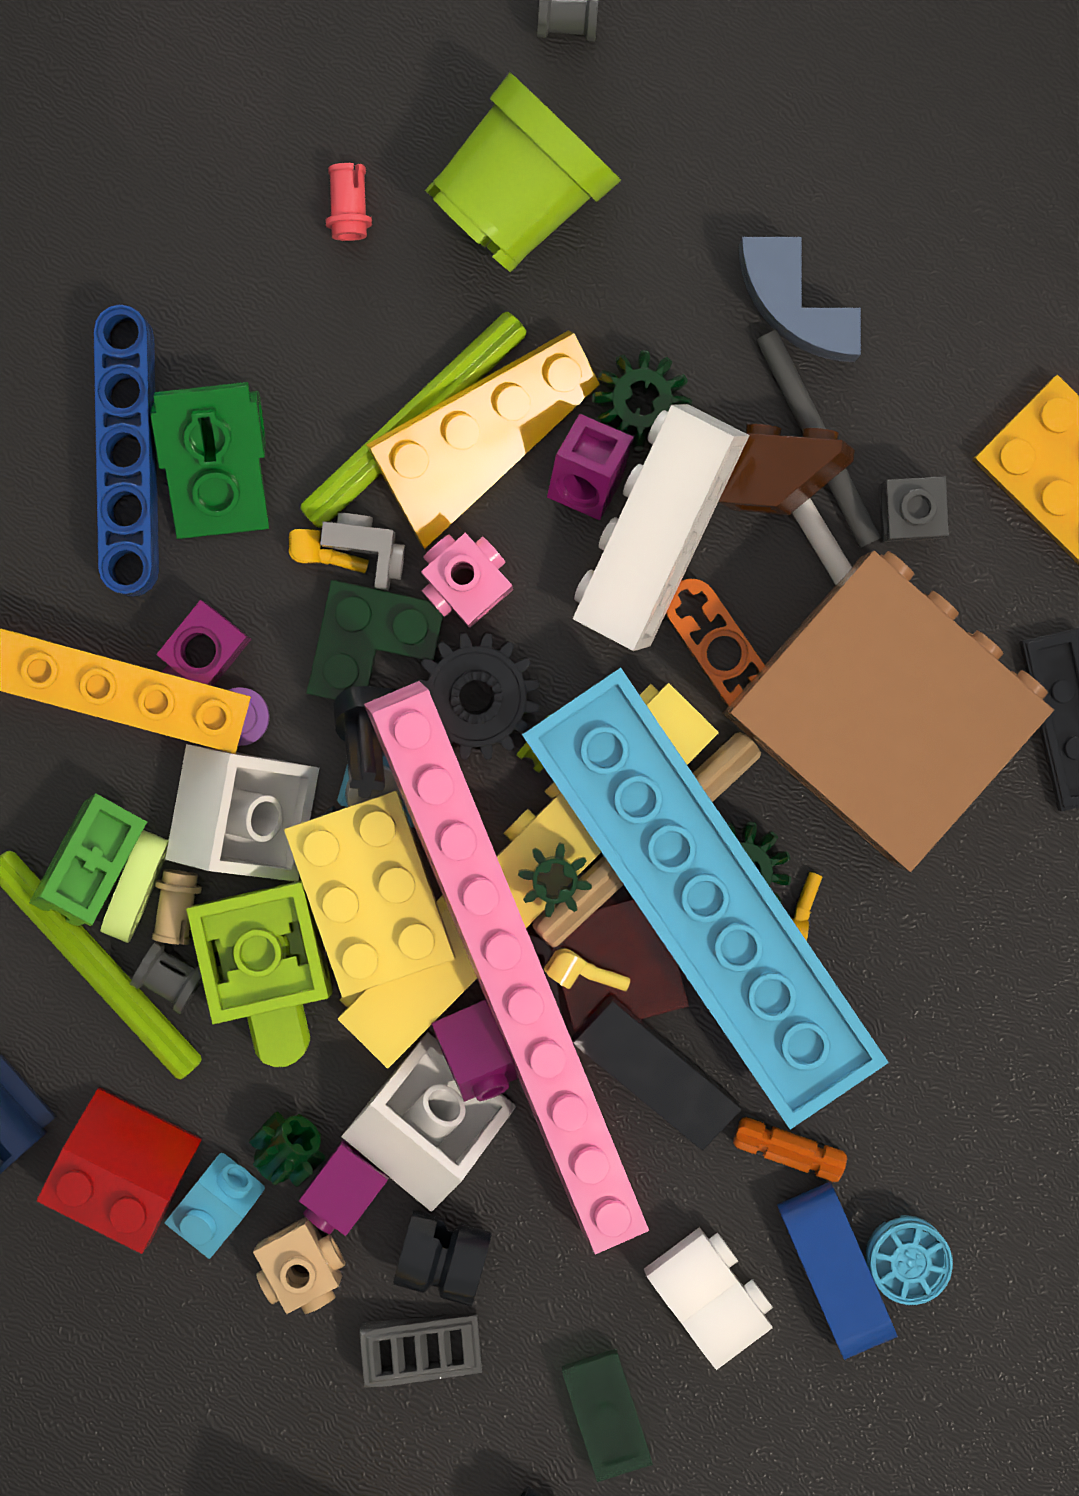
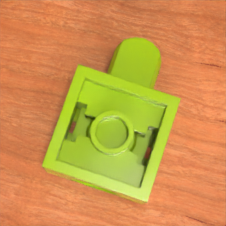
(267, 968)

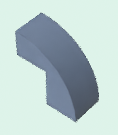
(774, 283)

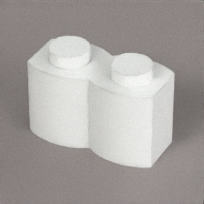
(709, 1297)

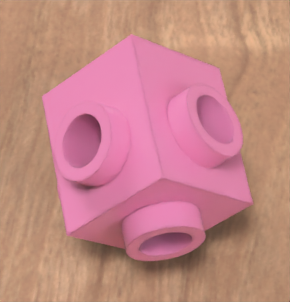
(468, 600)

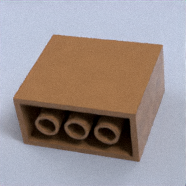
(890, 709)

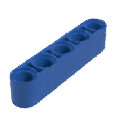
(112, 425)

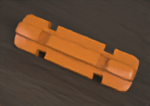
(790, 1149)

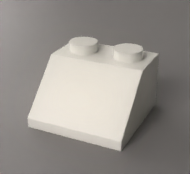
(236, 812)
(423, 1128)

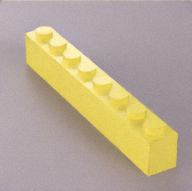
(400, 1011)

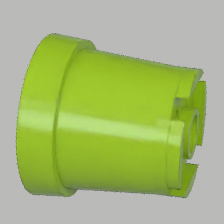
(519, 176)

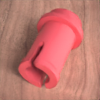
(348, 204)

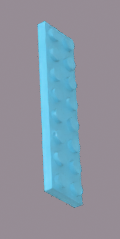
(705, 898)

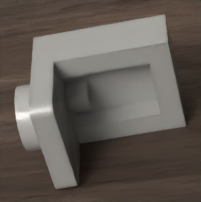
(356, 534)

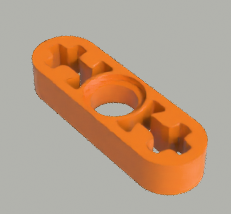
(710, 610)

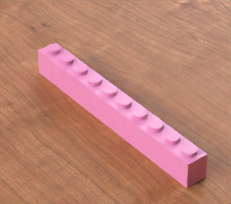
(506, 965)

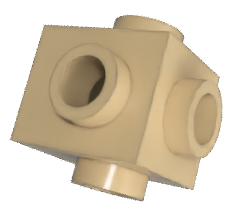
(302, 1246)

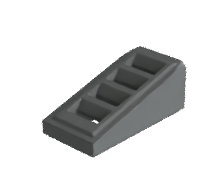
(373, 1332)

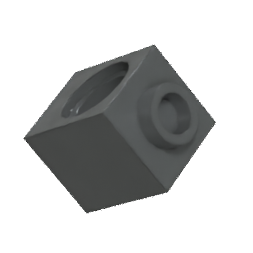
(913, 509)

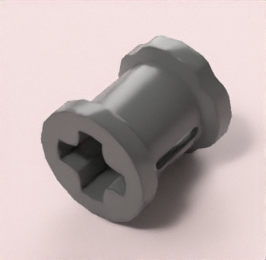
(568, 17)
(167, 977)

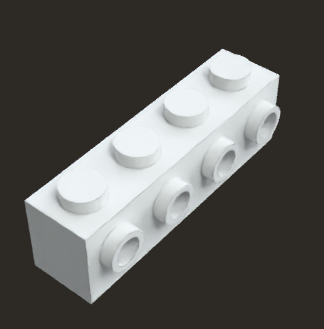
(658, 526)

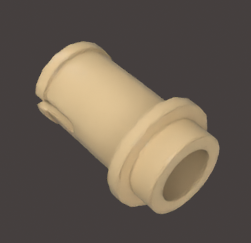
(175, 896)

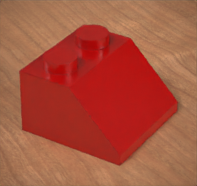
(119, 1170)

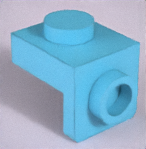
(215, 1205)

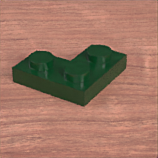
(360, 623)

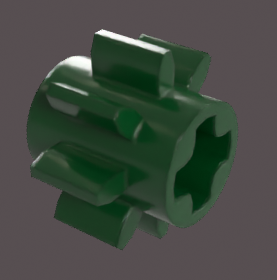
(544, 866)
(287, 1149)

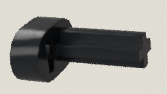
(361, 741)

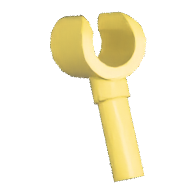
(567, 965)

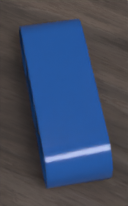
(837, 1270)

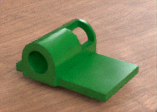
(211, 457)

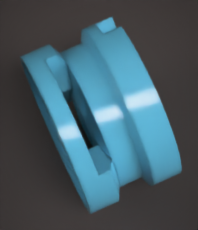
(909, 1260)

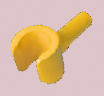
(306, 548)
(805, 902)

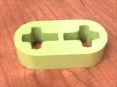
(135, 887)

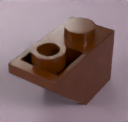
(784, 471)

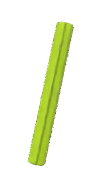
(461, 373)
(100, 972)

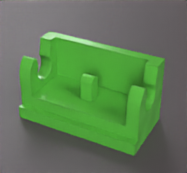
(88, 861)

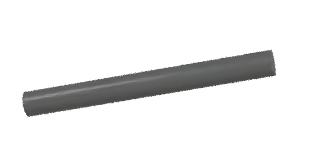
(808, 417)

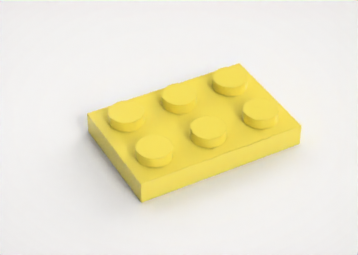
(369, 893)

